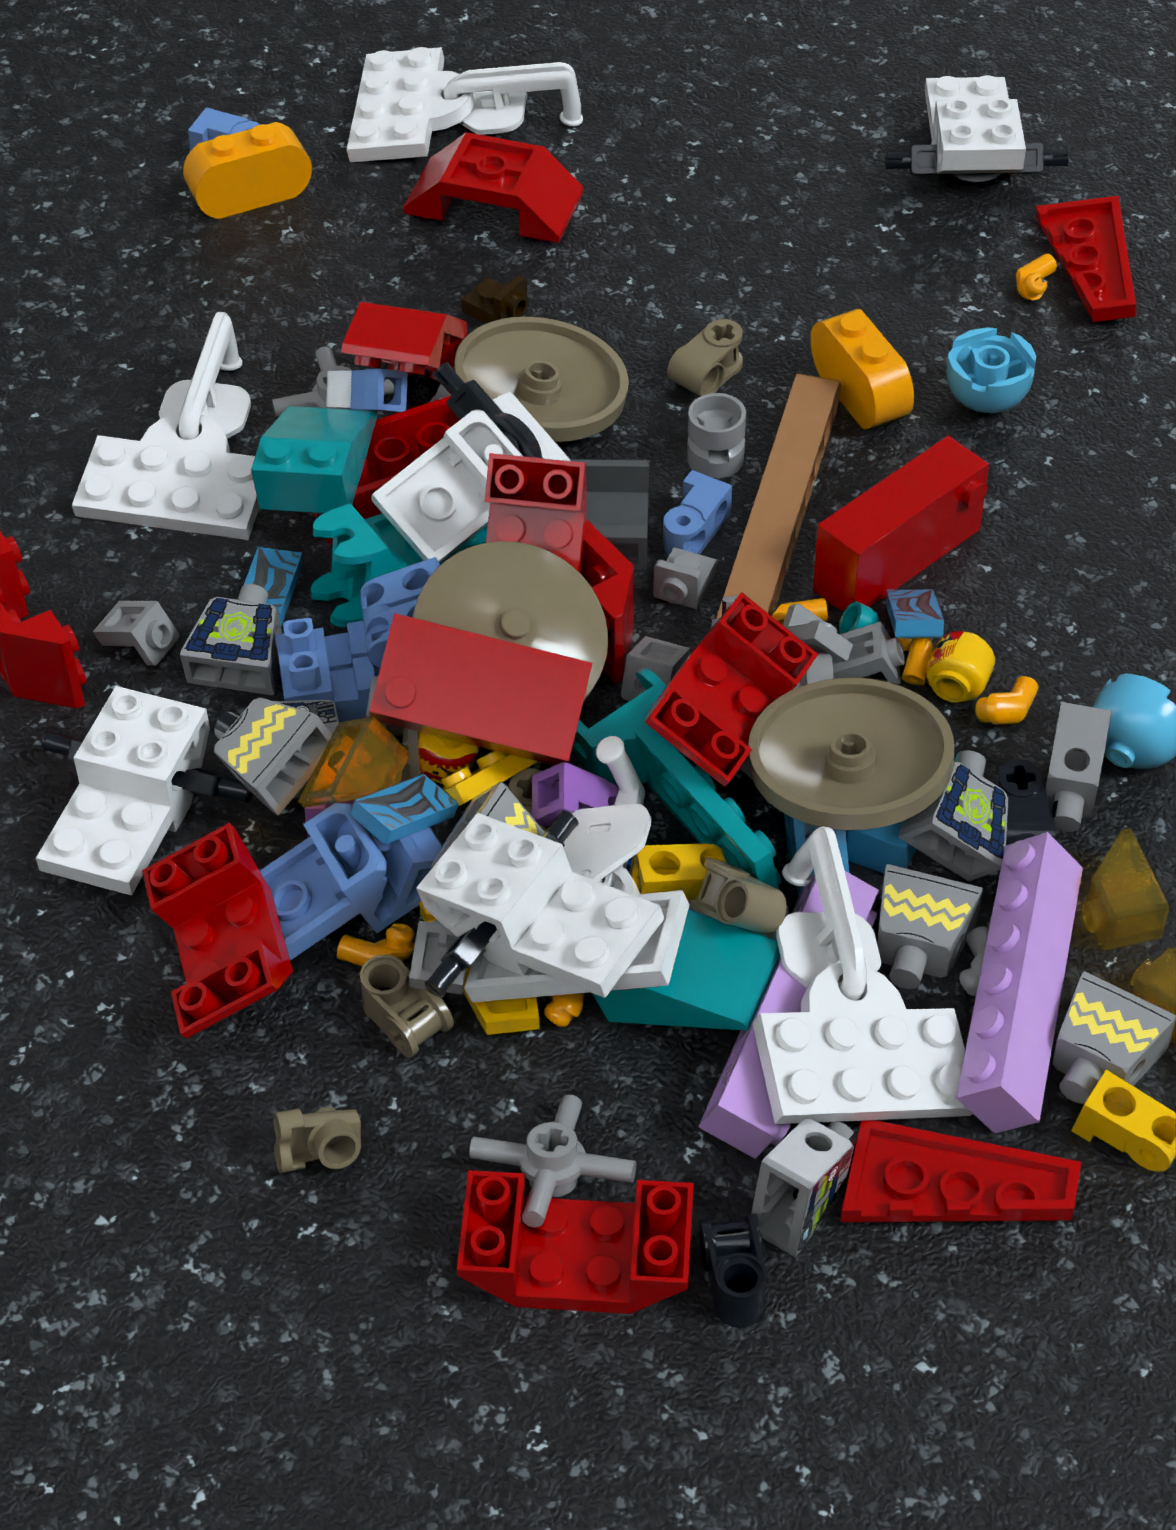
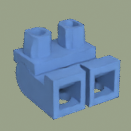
(387, 595)
(326, 666)

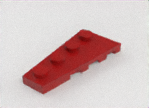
(1093, 252)
(942, 1177)

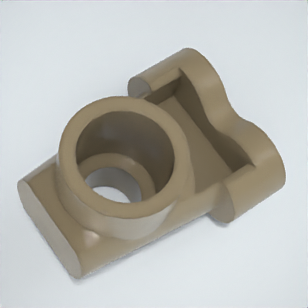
(320, 1135)

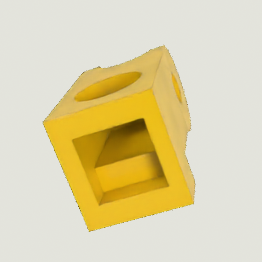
(673, 867)
(1129, 1122)

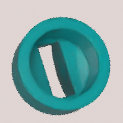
(857, 616)

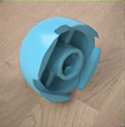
(990, 370)
(1140, 722)

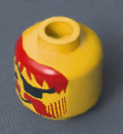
(960, 666)
(443, 756)

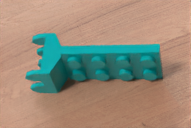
(360, 553)
(679, 785)

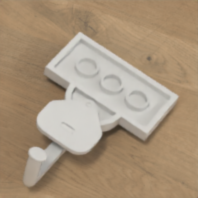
(410, 96)
(183, 464)
(601, 851)
(842, 1053)

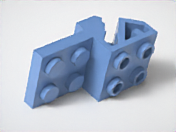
(346, 874)

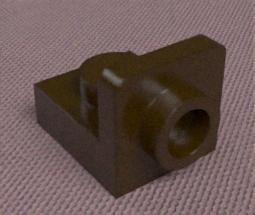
(496, 301)

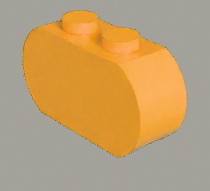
(247, 170)
(871, 372)

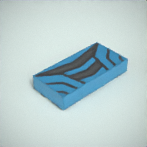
(276, 573)
(914, 613)
(404, 809)

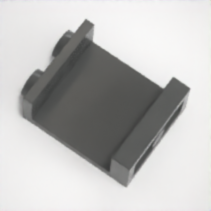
(620, 504)

